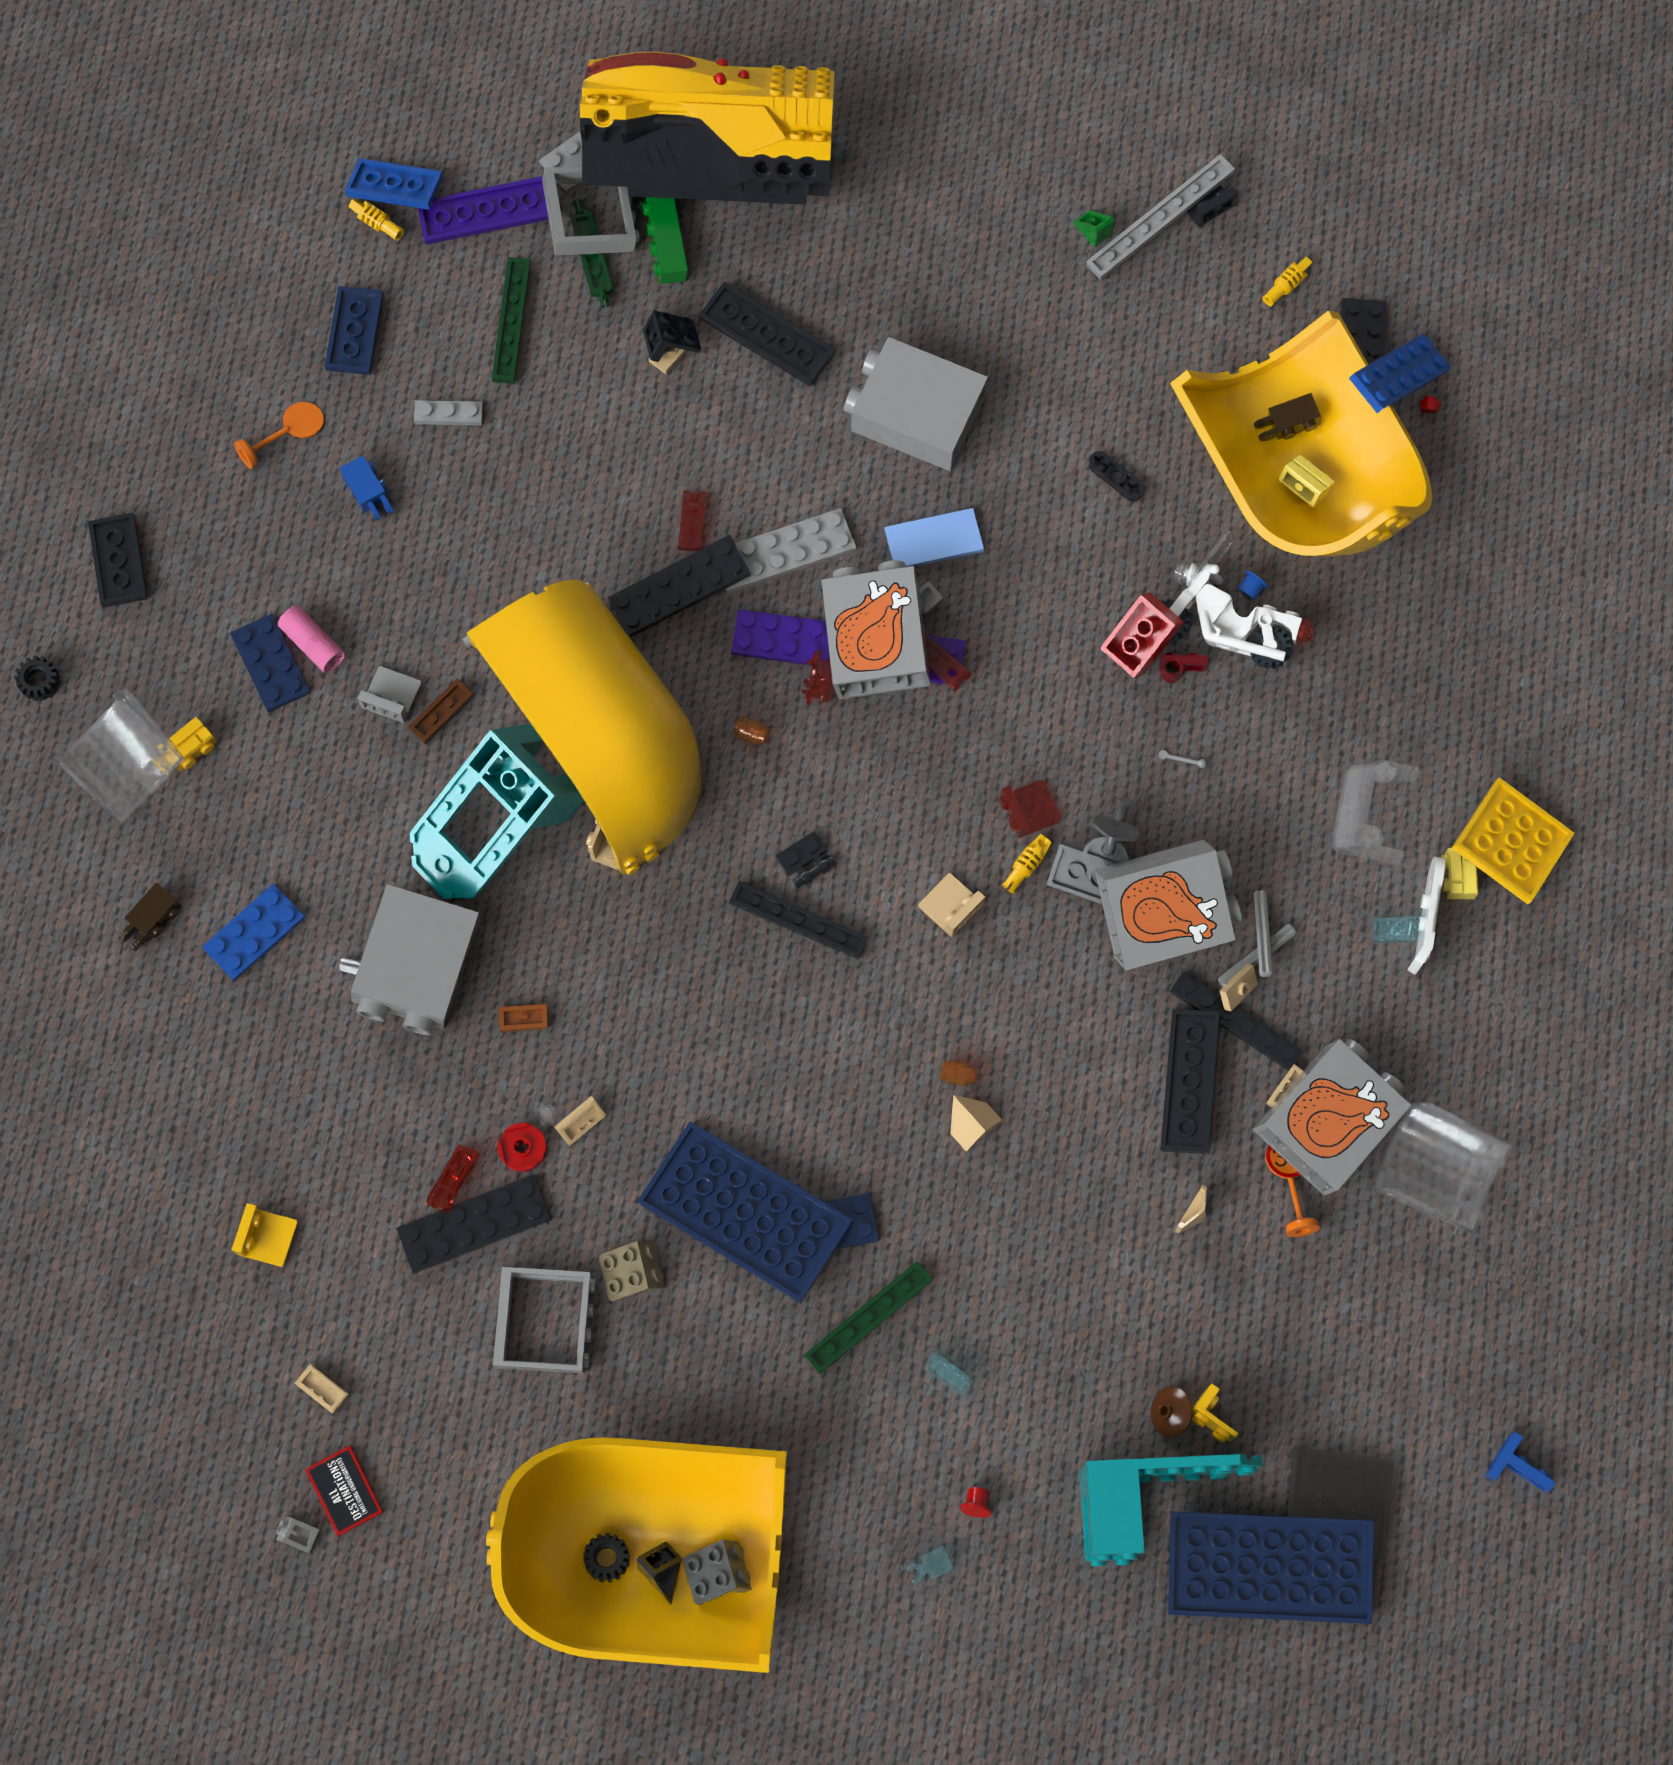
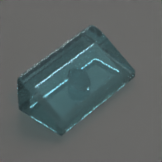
(948, 1374)

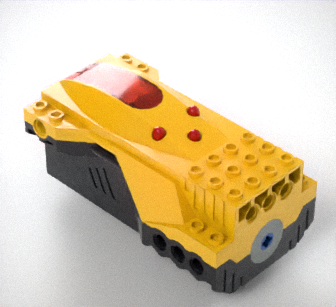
(706, 128)

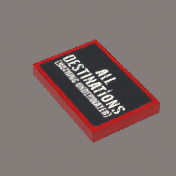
(344, 1491)

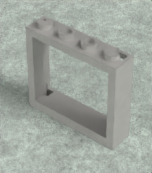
(585, 244)
(503, 1318)

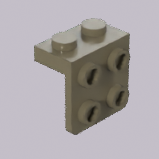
(631, 1270)

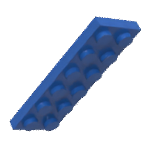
(1400, 373)

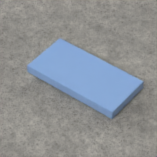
(935, 538)

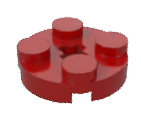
(510, 1140)

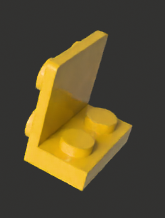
(264, 1236)
(1203, 1417)

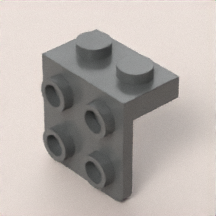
(717, 1571)

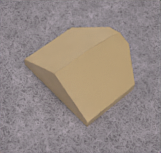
(1196, 1212)

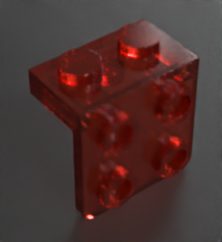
(1029, 808)

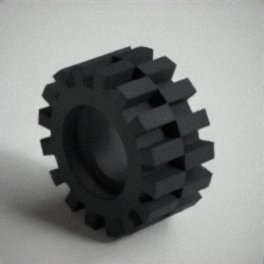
(28, 669)
(606, 1542)

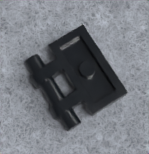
(802, 853)

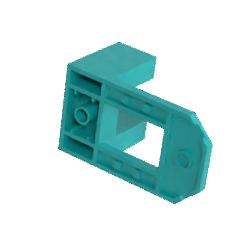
(513, 776)
(1114, 1503)

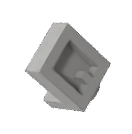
(296, 1534)

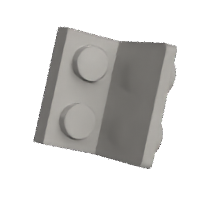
(390, 694)

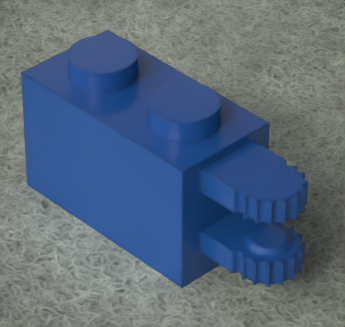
(365, 486)

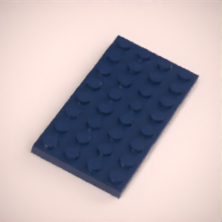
(745, 1212)
(1270, 1567)

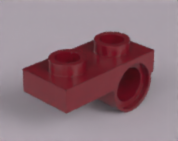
(1190, 662)

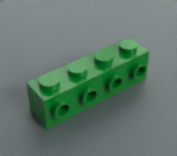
(666, 239)

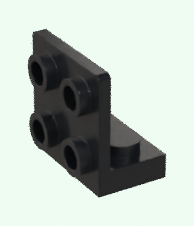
(1213, 205)
(669, 330)

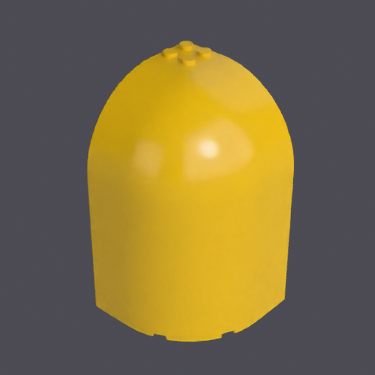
(1367, 454)
(598, 714)
(645, 1497)

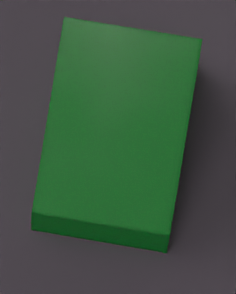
(1095, 226)

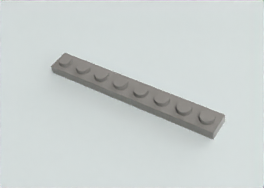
(1160, 217)

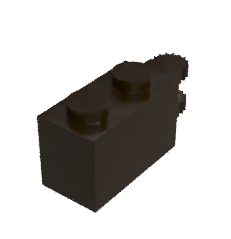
(1290, 418)
(150, 916)

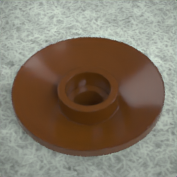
(1179, 1411)

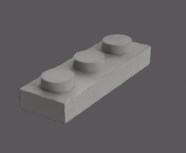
(448, 412)

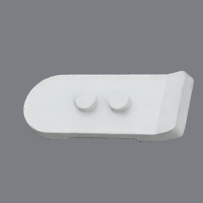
(1430, 906)

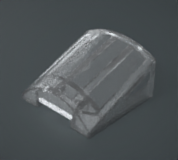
(122, 757)
(1441, 1165)

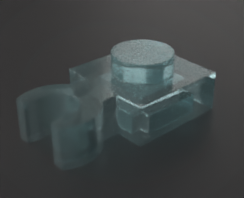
(934, 1564)

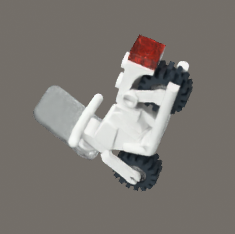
(1221, 624)

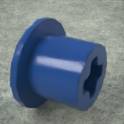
(1252, 585)

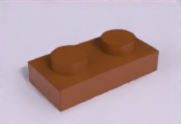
(523, 1018)

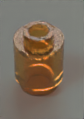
(751, 731)
(957, 1073)

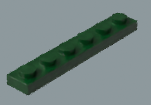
(511, 320)
(868, 1317)

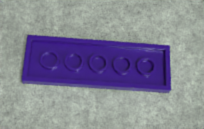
(484, 210)

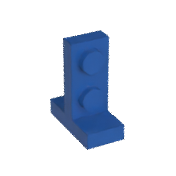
(1519, 1465)

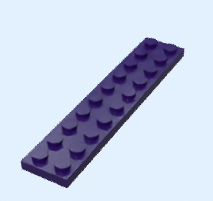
(797, 639)

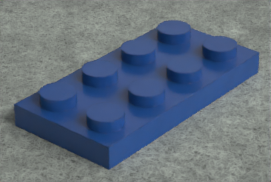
(394, 183)
(253, 932)

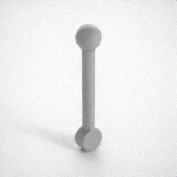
(1164, 755)

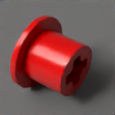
(976, 1503)

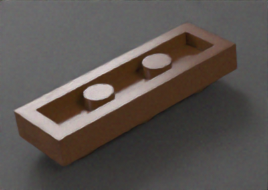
(440, 711)

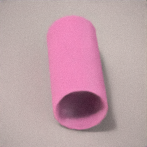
(306, 634)

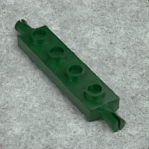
(593, 264)

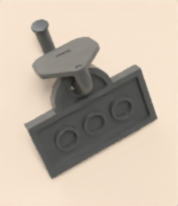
(1075, 866)

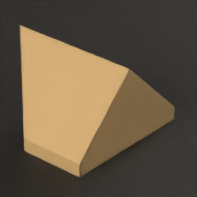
(971, 1121)

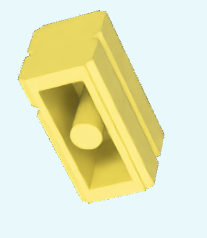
(1306, 480)
(1460, 876)

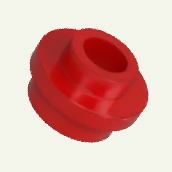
(1430, 404)

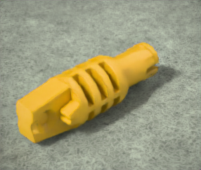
(376, 218)
(1287, 281)
(1027, 862)

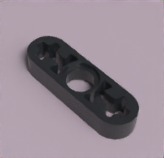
(1115, 467)

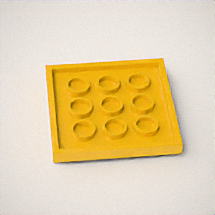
(1513, 840)

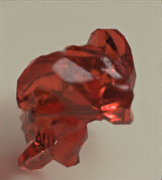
(820, 680)

